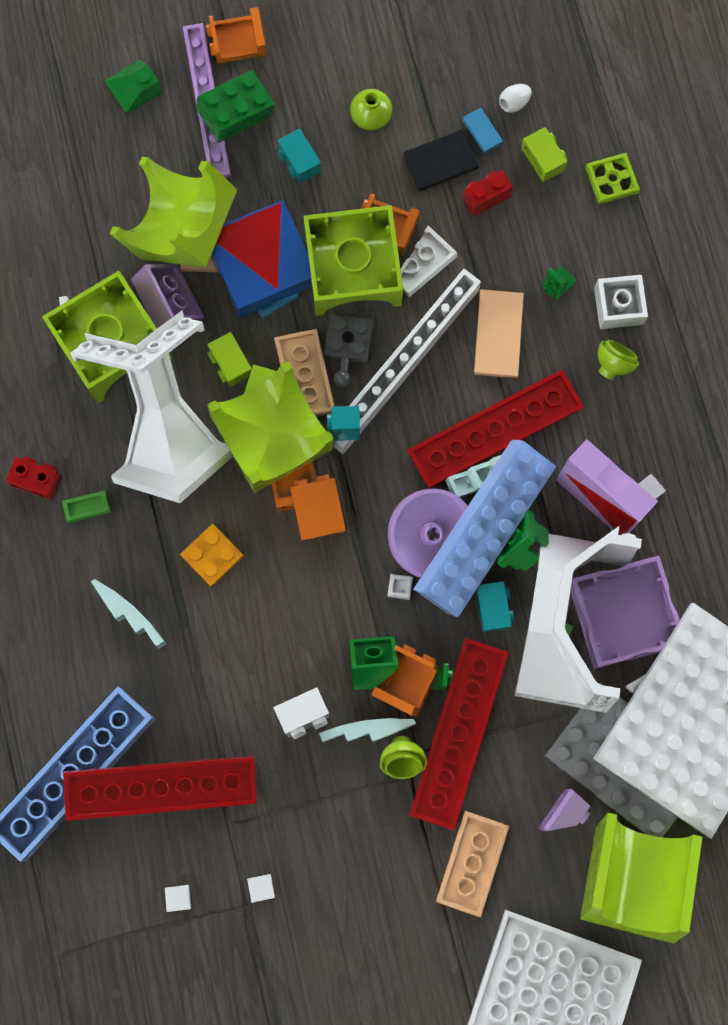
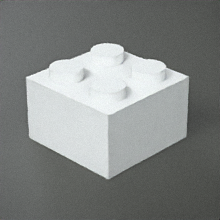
(620, 302)

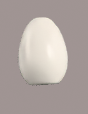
(515, 97)

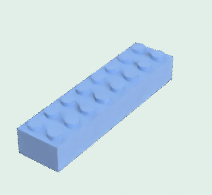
(485, 527)
(95, 745)

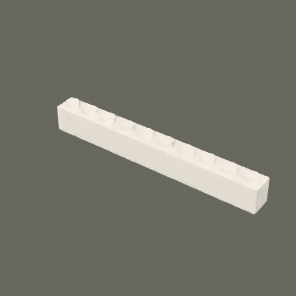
(413, 350)

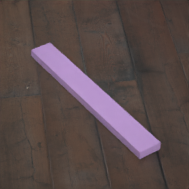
(203, 82)

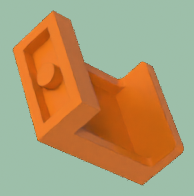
(237, 37)
(403, 220)
(282, 489)
(317, 507)
(410, 682)

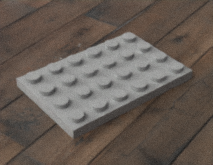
(574, 755)

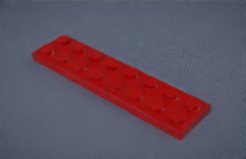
(494, 428)
(459, 734)
(159, 787)

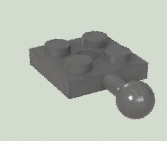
(338, 349)

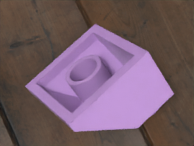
(566, 812)

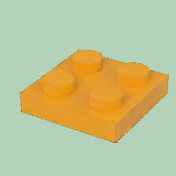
(212, 555)

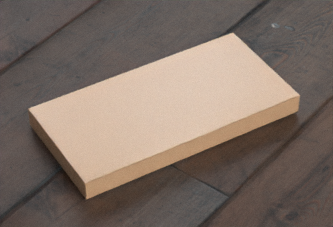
(498, 333)
(309, 368)
(472, 864)

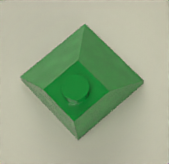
(134, 86)
(372, 661)

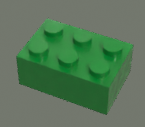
(235, 106)

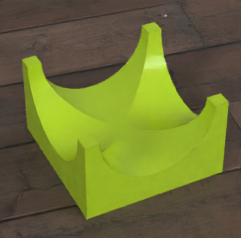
(181, 216)
(353, 257)
(104, 311)
(271, 429)

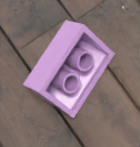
(165, 293)

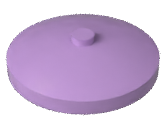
(422, 526)

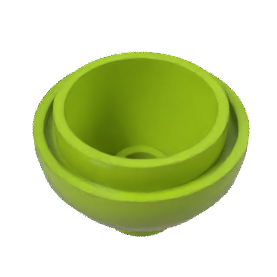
(371, 116)
(616, 359)
(402, 758)

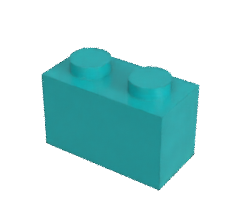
(299, 156)
(344, 423)
(493, 607)

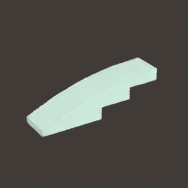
(470, 480)
(123, 609)
(375, 728)

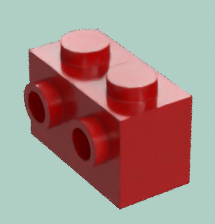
(488, 192)
(33, 477)

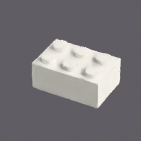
(302, 713)

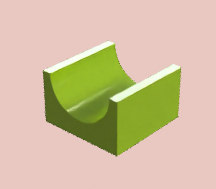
(641, 881)

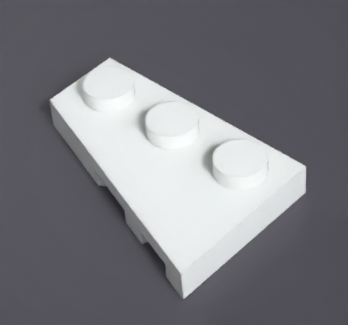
(427, 260)

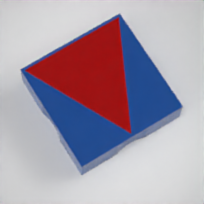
(262, 258)

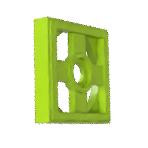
(618, 193)

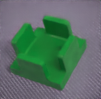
(517, 550)

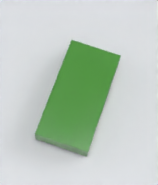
(86, 506)

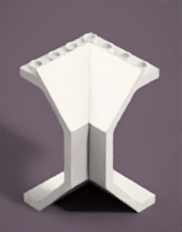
(168, 443)
(550, 662)

